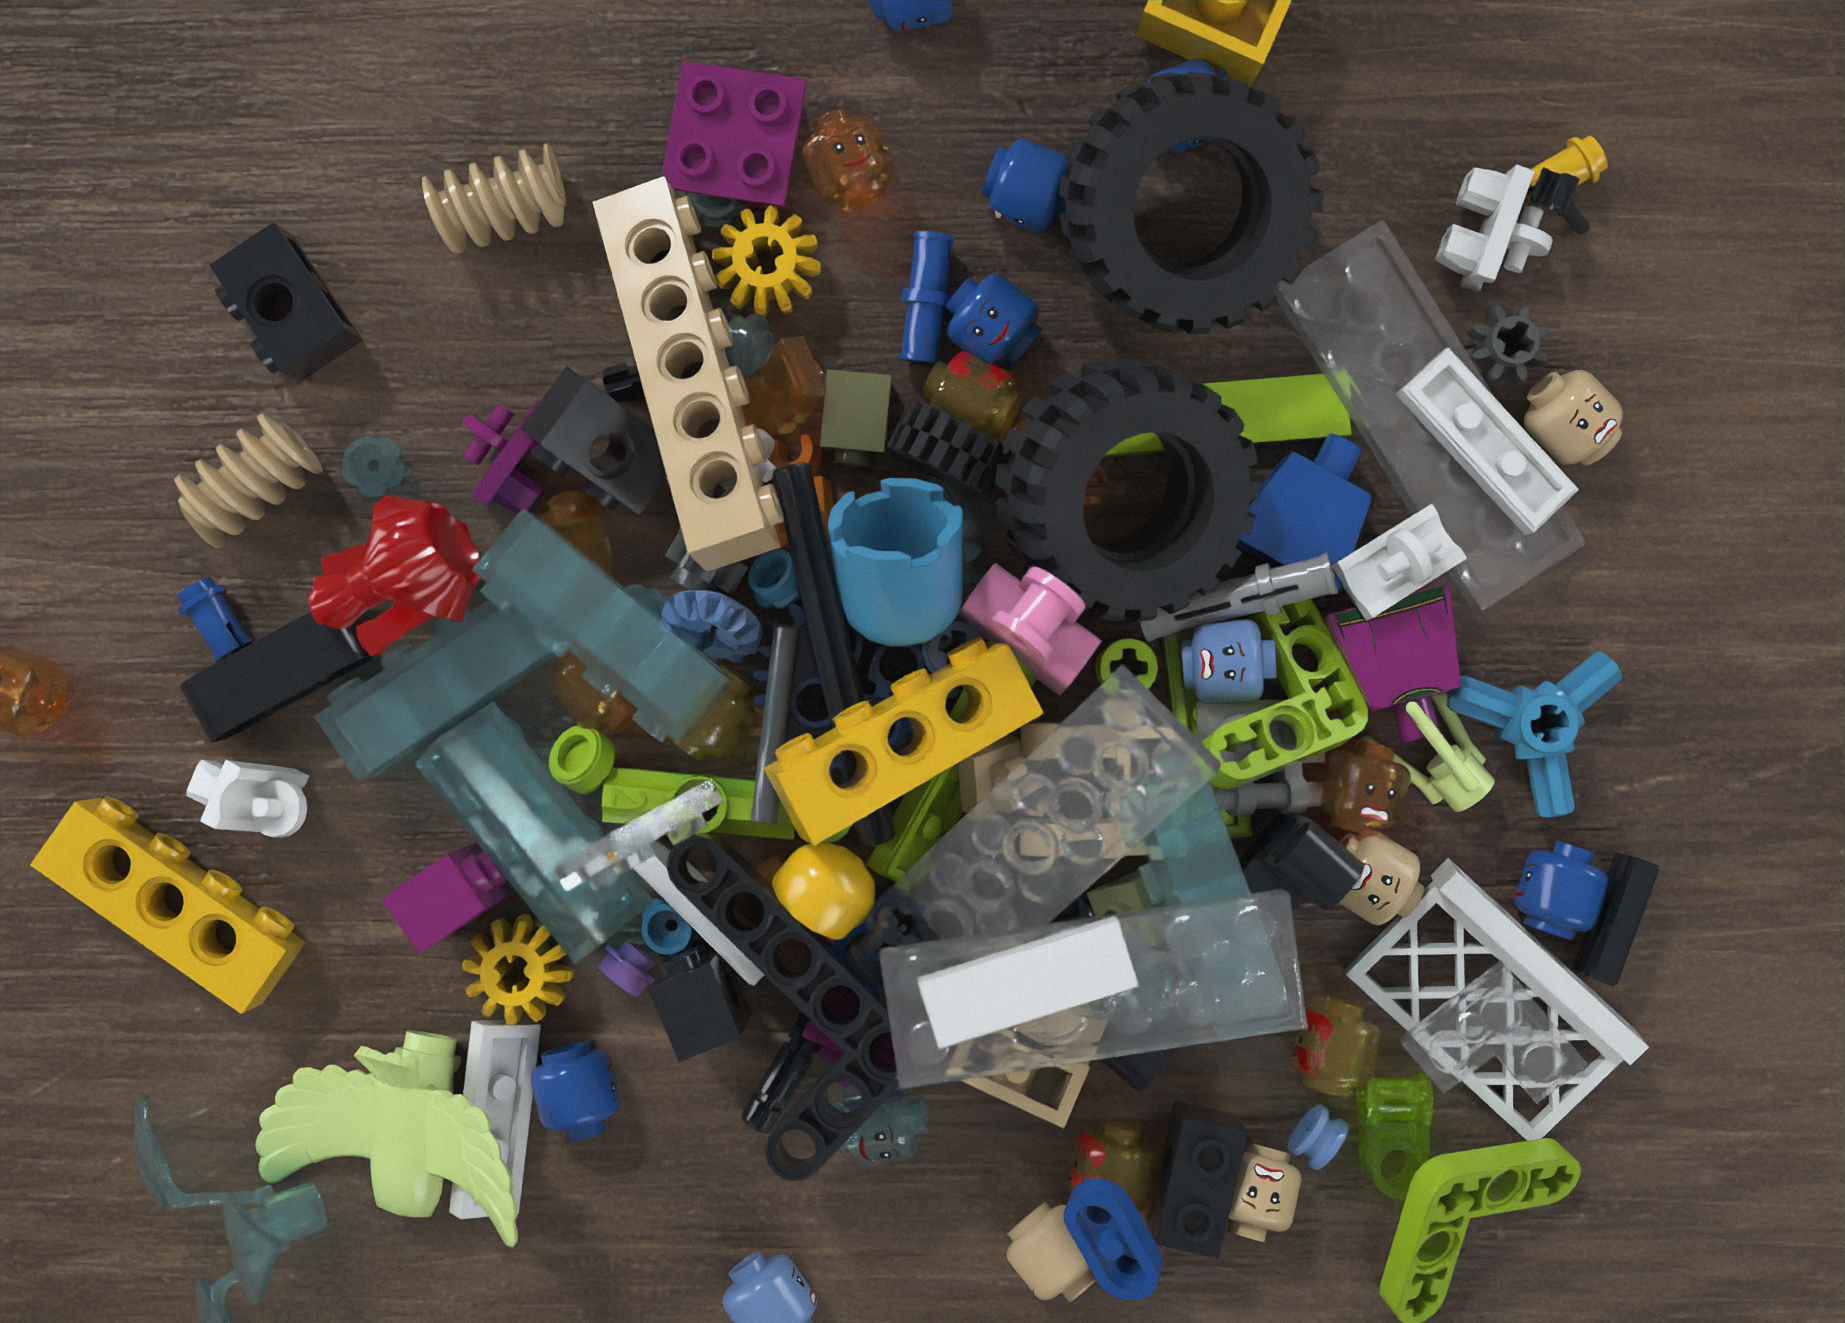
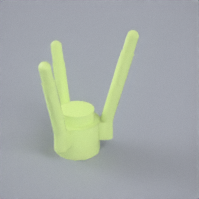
(1456, 769)

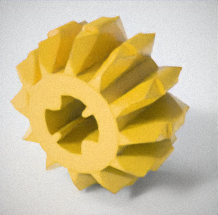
(789, 265)
(496, 970)

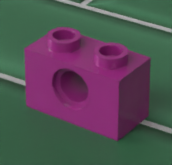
(447, 896)

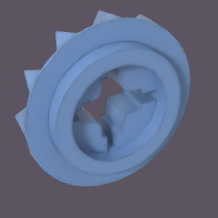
(697, 610)

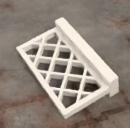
(1530, 962)

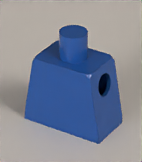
(1308, 508)

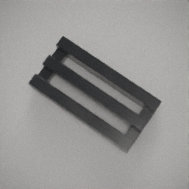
(1609, 943)

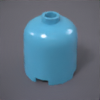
(898, 561)

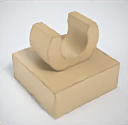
(986, 769)

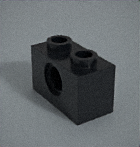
(261, 272)
(569, 422)
(699, 1001)
(1196, 1179)

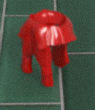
(413, 558)

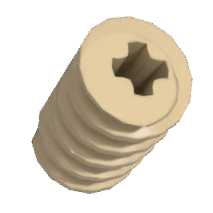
(497, 200)
(245, 480)

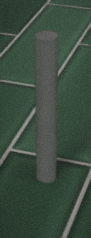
(774, 720)

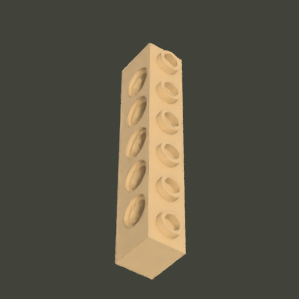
(634, 230)

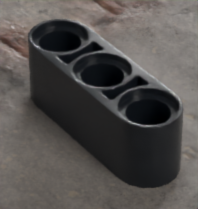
(271, 675)

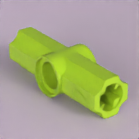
(635, 792)

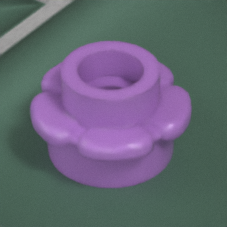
(628, 967)

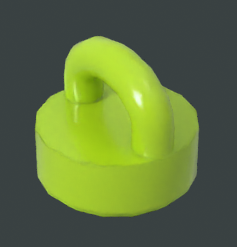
(582, 759)

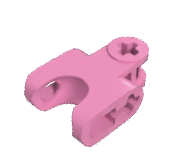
(1036, 622)

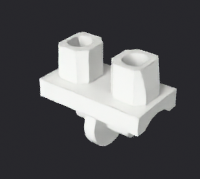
(1500, 200)
(1398, 562)
(250, 797)

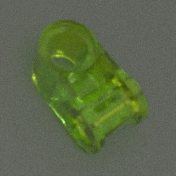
(1393, 1117)

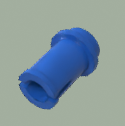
(213, 618)

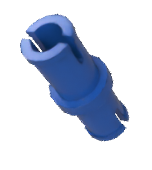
(926, 297)

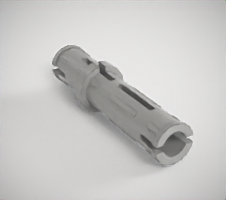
(1249, 594)

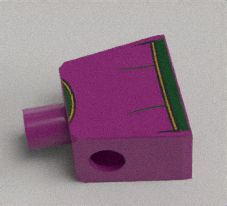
(1401, 654)

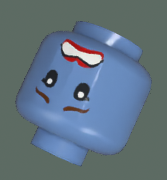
(1228, 662)
(768, 1291)

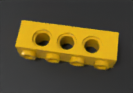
(997, 706)
(81, 862)

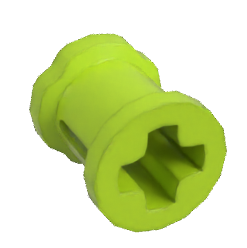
(1137, 651)

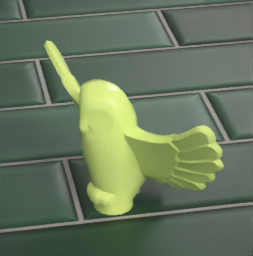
(400, 1121)

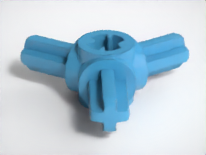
(1543, 750)

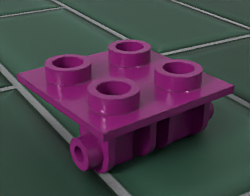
(734, 134)

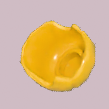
(826, 889)

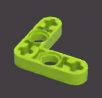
(1303, 709)
(1444, 1199)

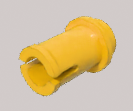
(1580, 158)

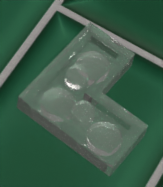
(631, 844)
(1492, 1020)

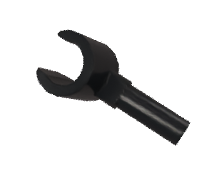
(1555, 193)

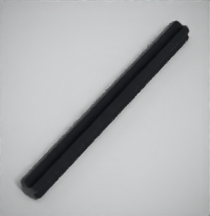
(825, 619)

